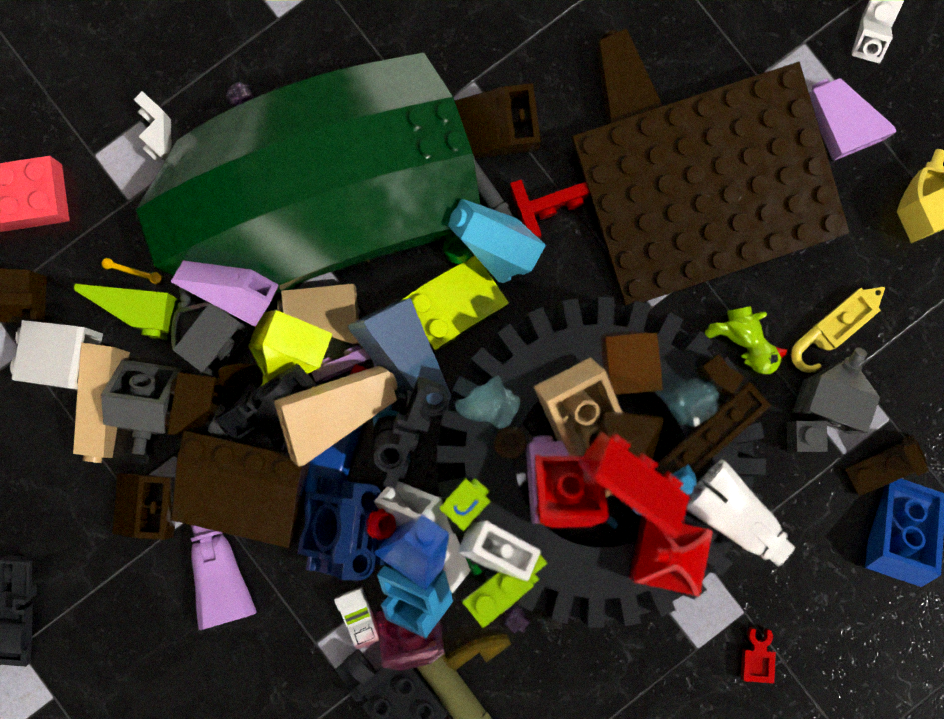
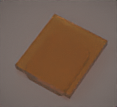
(634, 363)

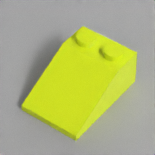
(456, 302)

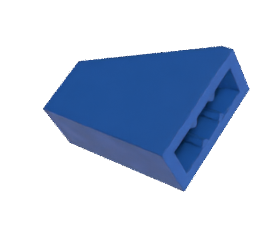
(416, 550)

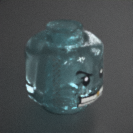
(693, 402)

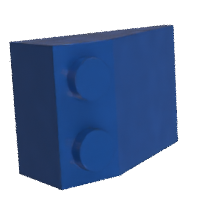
(907, 533)

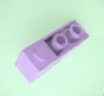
(229, 288)

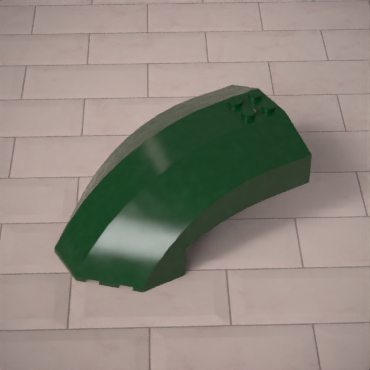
(315, 175)

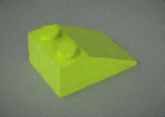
(140, 309)

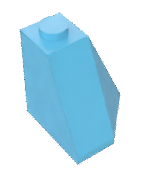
(496, 240)

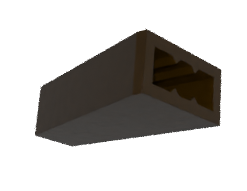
(624, 78)

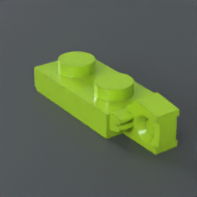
(499, 594)

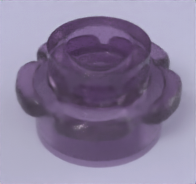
(239, 94)
(516, 619)

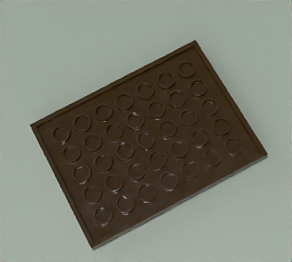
(711, 184)

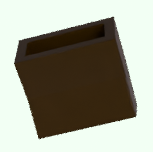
(720, 375)

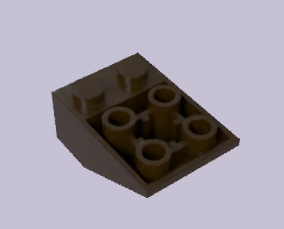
(501, 121)

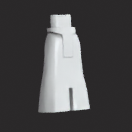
(731, 508)

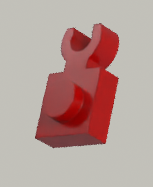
(758, 662)

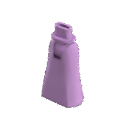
(217, 580)

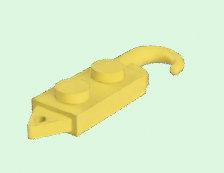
(838, 325)

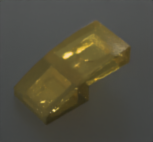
(486, 646)

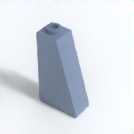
(399, 344)

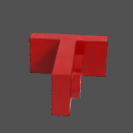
(547, 205)

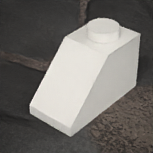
(499, 550)

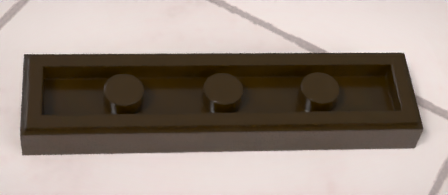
(716, 431)

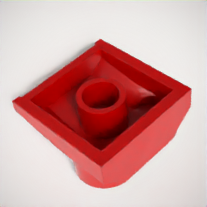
(567, 493)

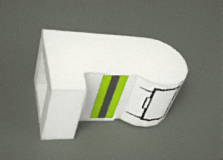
(358, 617)

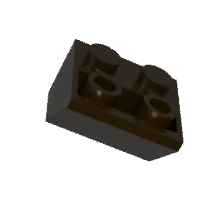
(193, 402)
(144, 506)

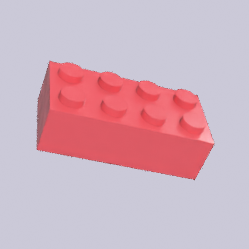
(32, 193)

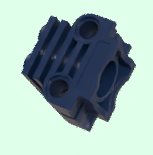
(337, 529)

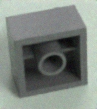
(205, 334)
(839, 396)
(139, 400)

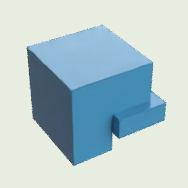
(410, 604)

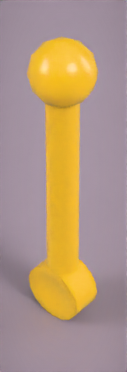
(155, 277)

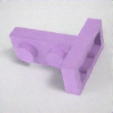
(331, 368)

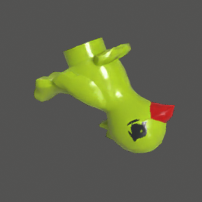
(747, 331)

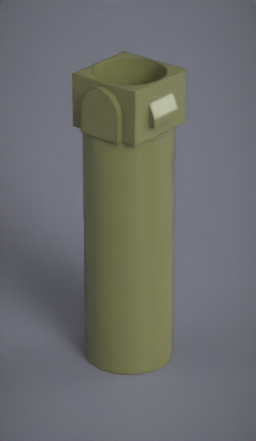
(452, 690)

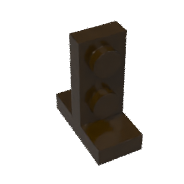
(888, 466)

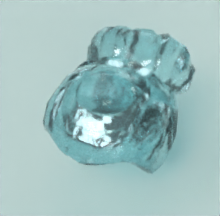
(490, 403)

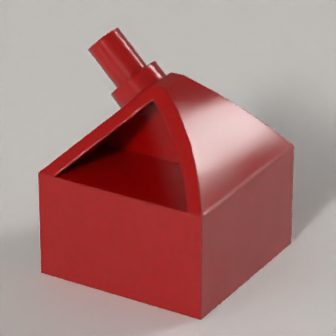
(668, 561)

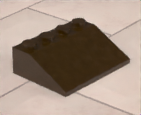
(237, 488)

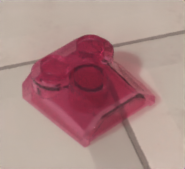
(404, 649)

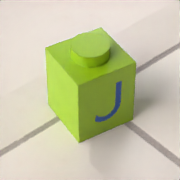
(465, 503)

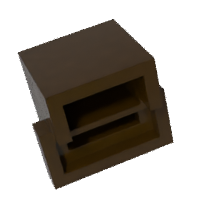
(22, 296)

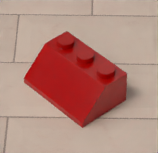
(637, 482)

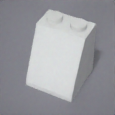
(50, 353)

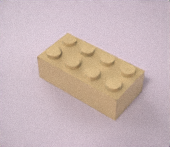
(576, 403)

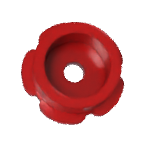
(386, 527)

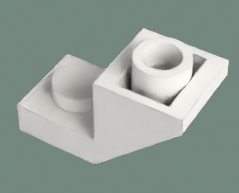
(875, 29)
(158, 133)

